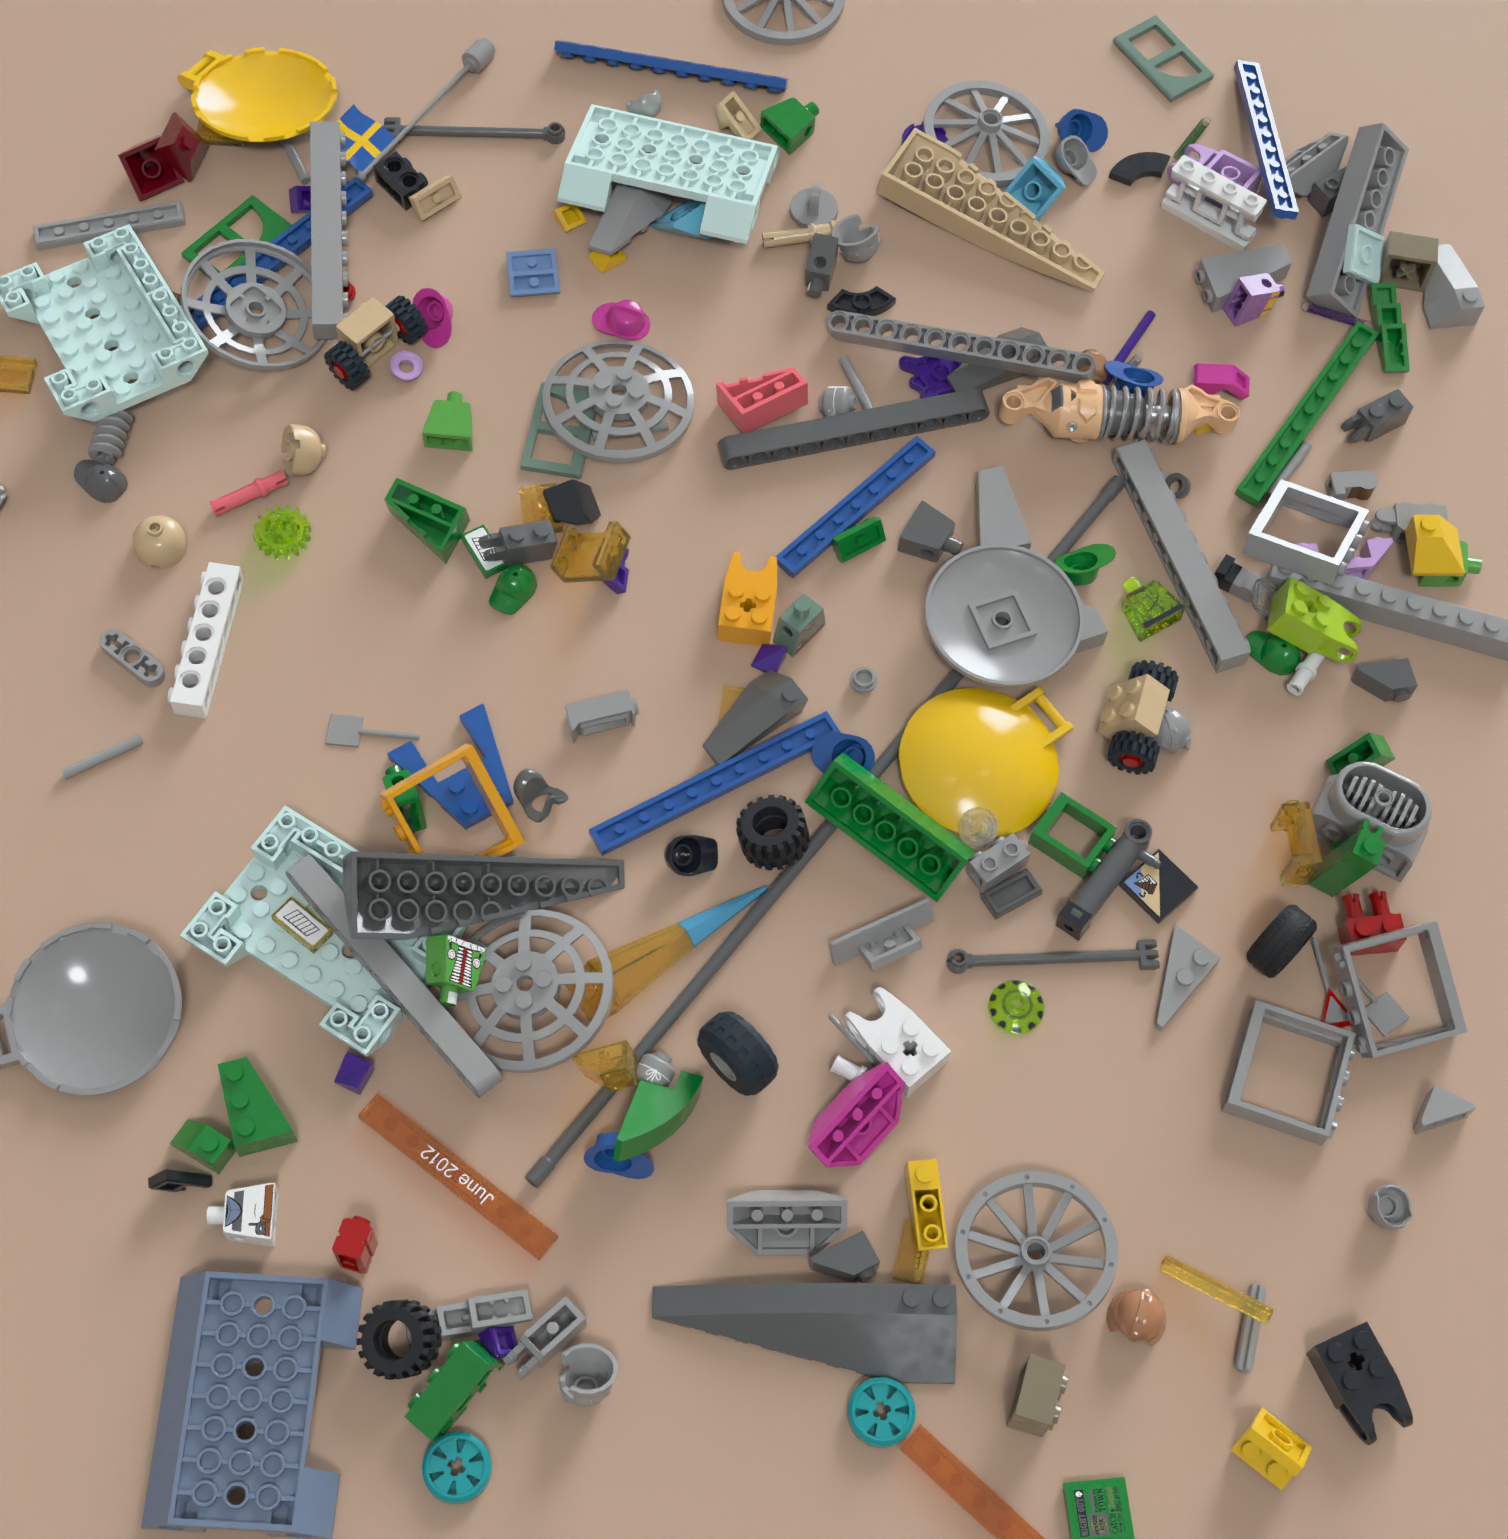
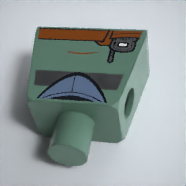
(802, 620)

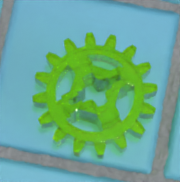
(282, 532)

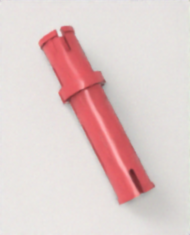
(249, 492)

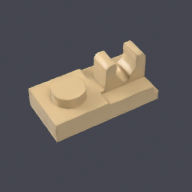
(434, 197)

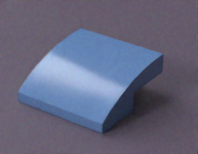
(532, 272)

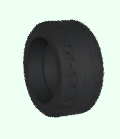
(1281, 941)

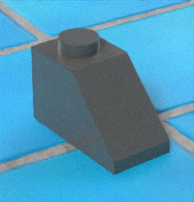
(1387, 679)
(847, 1260)

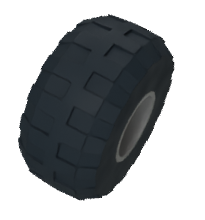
(737, 1053)

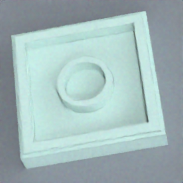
(1363, 254)

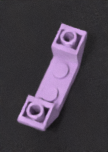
(1371, 556)

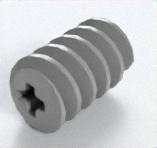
(110, 437)

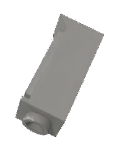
(601, 714)

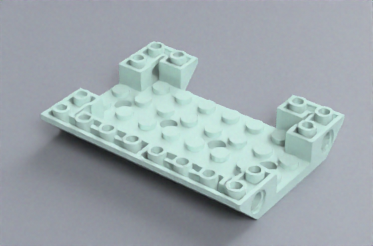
(614, 149)
(134, 314)
(240, 926)

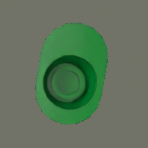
(1084, 563)

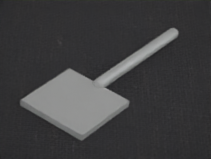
(347, 731)
(1384, 1011)
(875, 1059)

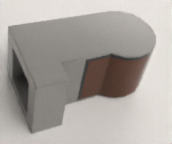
(1351, 484)

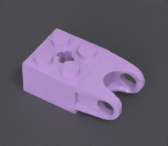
(1225, 164)

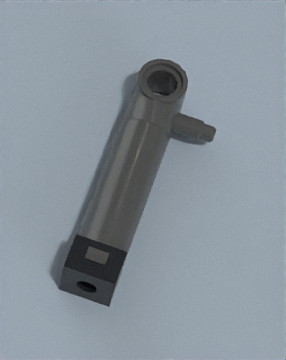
(1079, 912)

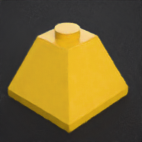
(1433, 547)

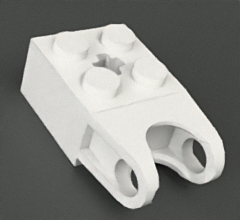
(896, 1033)

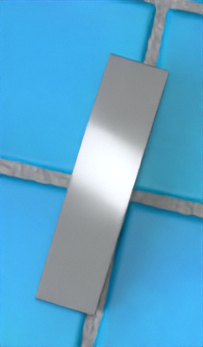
(480, 1313)

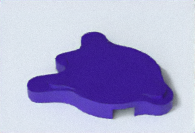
(929, 374)

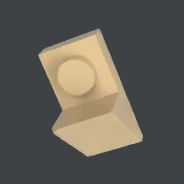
(734, 114)

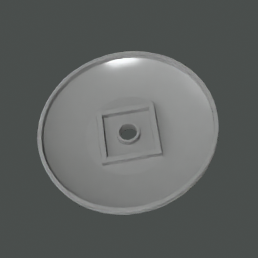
(1010, 584)

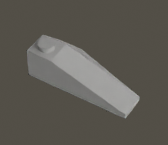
(626, 214)
(1451, 293)

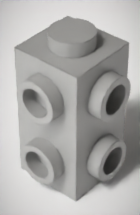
(998, 862)

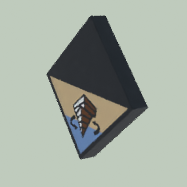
(1159, 889)

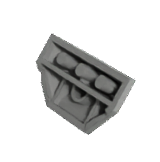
(1315, 162)
(786, 1220)

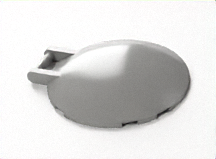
(92, 1010)

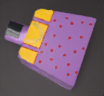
(1252, 298)

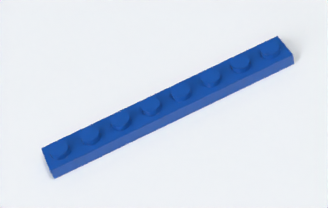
(855, 506)

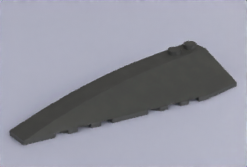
(432, 893)
(861, 1327)

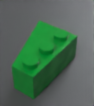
(428, 516)
(251, 1110)
(451, 1388)

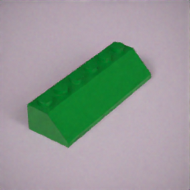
(889, 826)

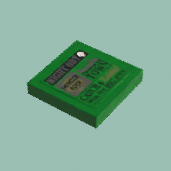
(1098, 1509)

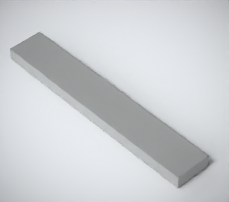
(86, 228)

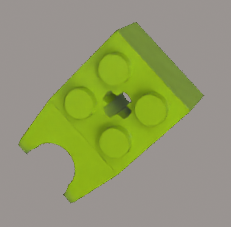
(1312, 621)

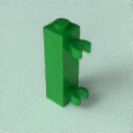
(1349, 860)

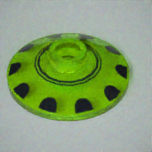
(1012, 1018)

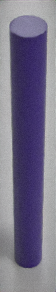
(1132, 341)

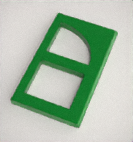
(272, 227)

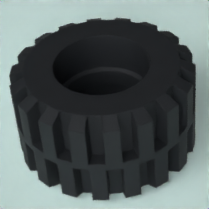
(776, 849)
(375, 1339)

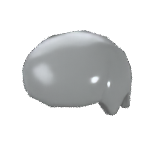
(646, 105)
(1390, 1207)

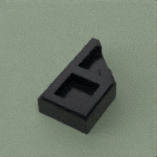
(177, 1181)

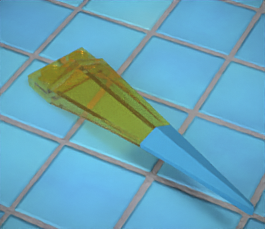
(649, 957)

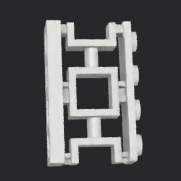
(1223, 224)

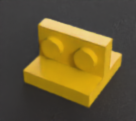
(1272, 1449)

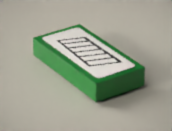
(471, 542)

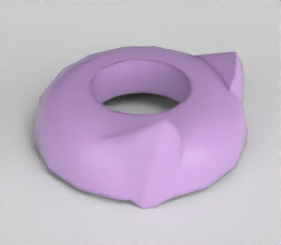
(406, 357)

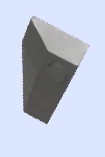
(975, 376)
(755, 714)

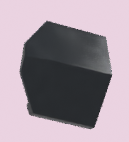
(572, 503)

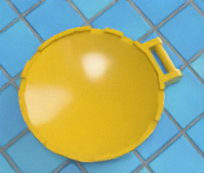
(260, 93)
(982, 753)

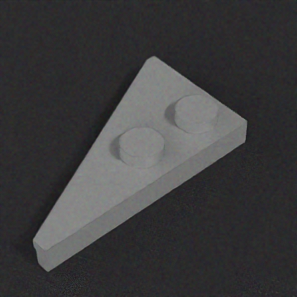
(1186, 968)

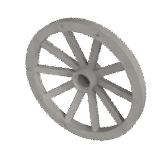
(790, 37)
(989, 124)
(1041, 1243)

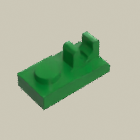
(859, 539)

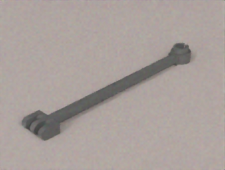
(553, 133)
(1140, 954)

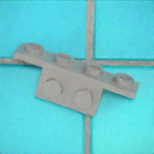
(885, 938)

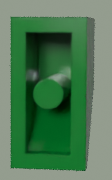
(1368, 749)
(204, 1145)

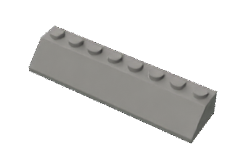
(1362, 200)

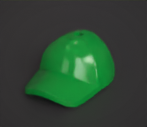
(513, 591)
(1269, 652)

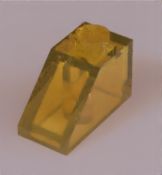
(609, 1066)

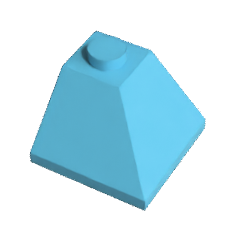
(1037, 186)
(683, 220)

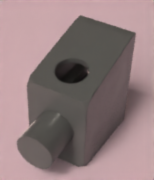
(821, 264)
(929, 534)

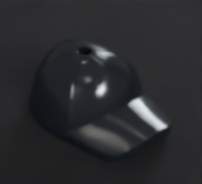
(694, 857)

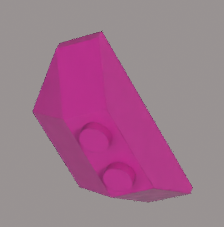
(858, 1118)

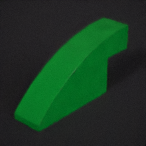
(656, 1115)

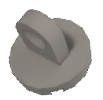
(813, 206)

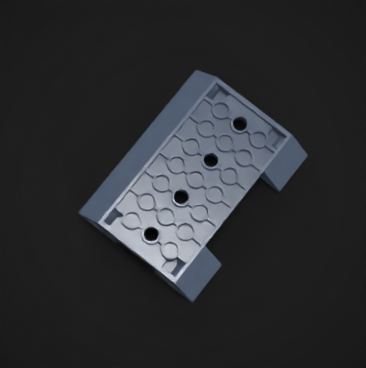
(212, 1396)

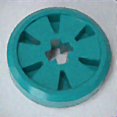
(898, 1420)
(439, 1476)

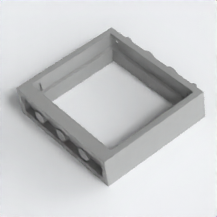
(1296, 557)
(1440, 979)
(1306, 1027)

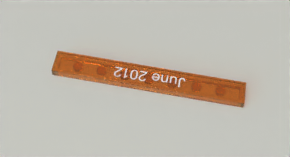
(458, 1177)

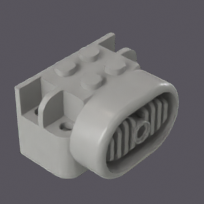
(1385, 799)

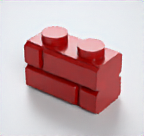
(355, 1244)

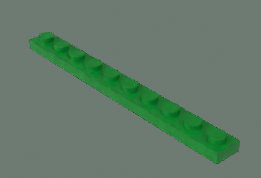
(1306, 414)

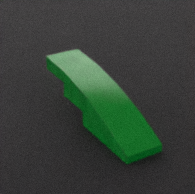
(1392, 332)

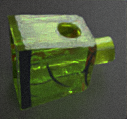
(1150, 607)

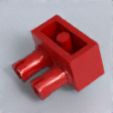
(1359, 927)

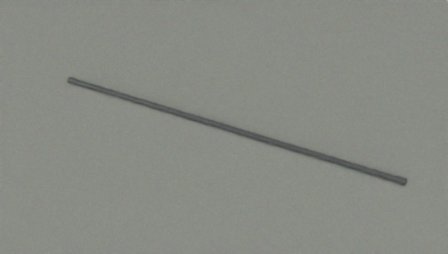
(547, 1163)

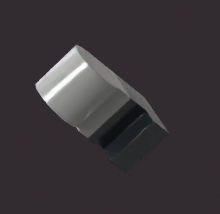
(1235, 579)

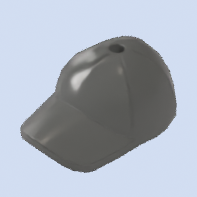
(100, 480)

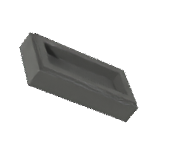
(1011, 894)

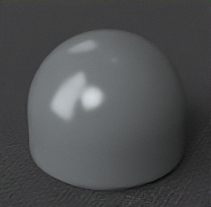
(1186, 486)

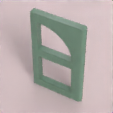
(1171, 86)
(537, 426)

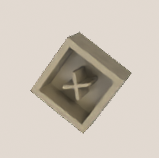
(1408, 260)
(1036, 1396)

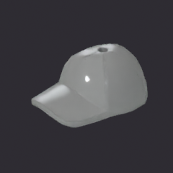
(1075, 159)

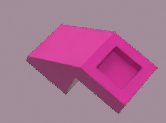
(1217, 377)

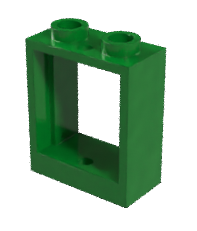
(1062, 854)

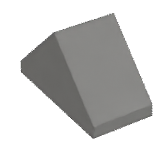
(1441, 1109)

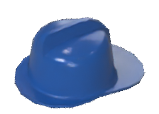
(1085, 125)
(1133, 376)
(833, 744)
(601, 1159)

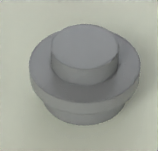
(863, 680)

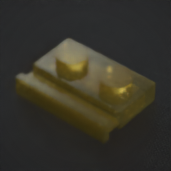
(16, 374)
(535, 507)

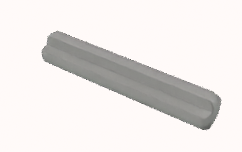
(1249, 1334)

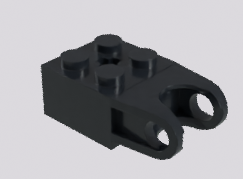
(1361, 1388)

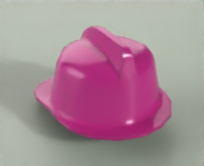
(438, 315)
(622, 320)

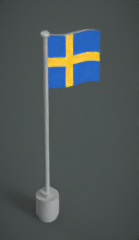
(370, 141)

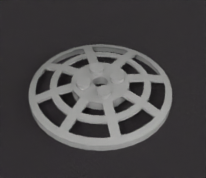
(251, 296)
(618, 407)
(543, 993)

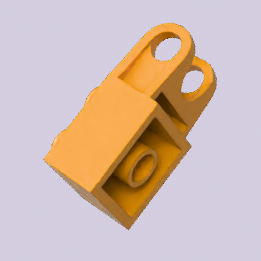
(748, 603)

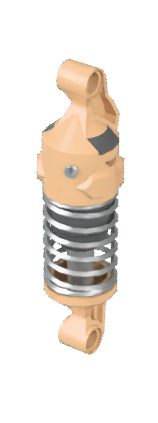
(1092, 412)

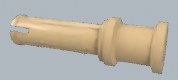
(797, 235)

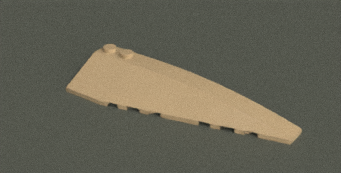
(953, 195)

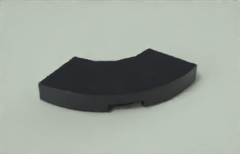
(1139, 166)
(866, 303)

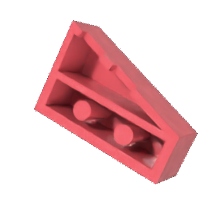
(762, 399)

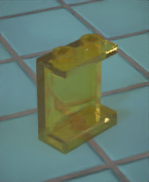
(590, 554)
(1306, 858)

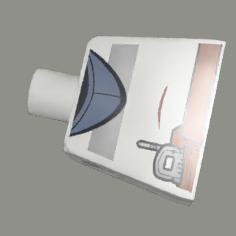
(248, 1214)

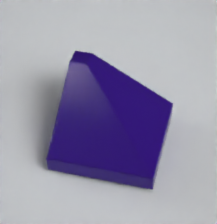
(769, 657)
(499, 1340)

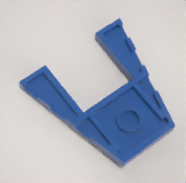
(458, 792)

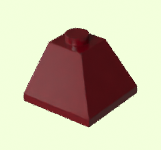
(181, 147)
(148, 169)

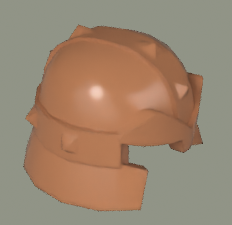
(1137, 1315)

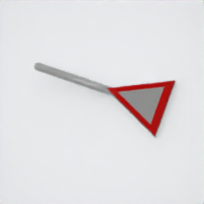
(1334, 1011)

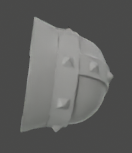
(855, 242)
(1173, 731)
(588, 1374)

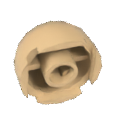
(302, 450)
(159, 541)

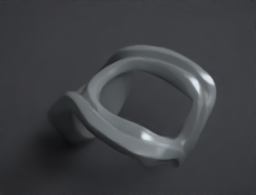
(529, 786)

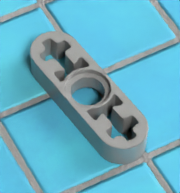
(128, 647)

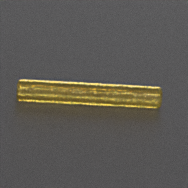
(1216, 1289)

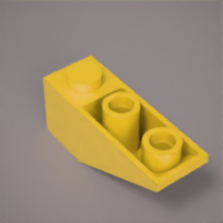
(926, 1204)

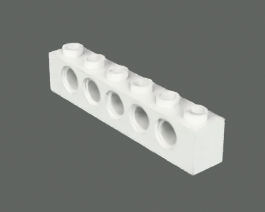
(197, 700)

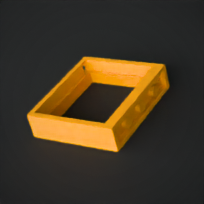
(486, 787)

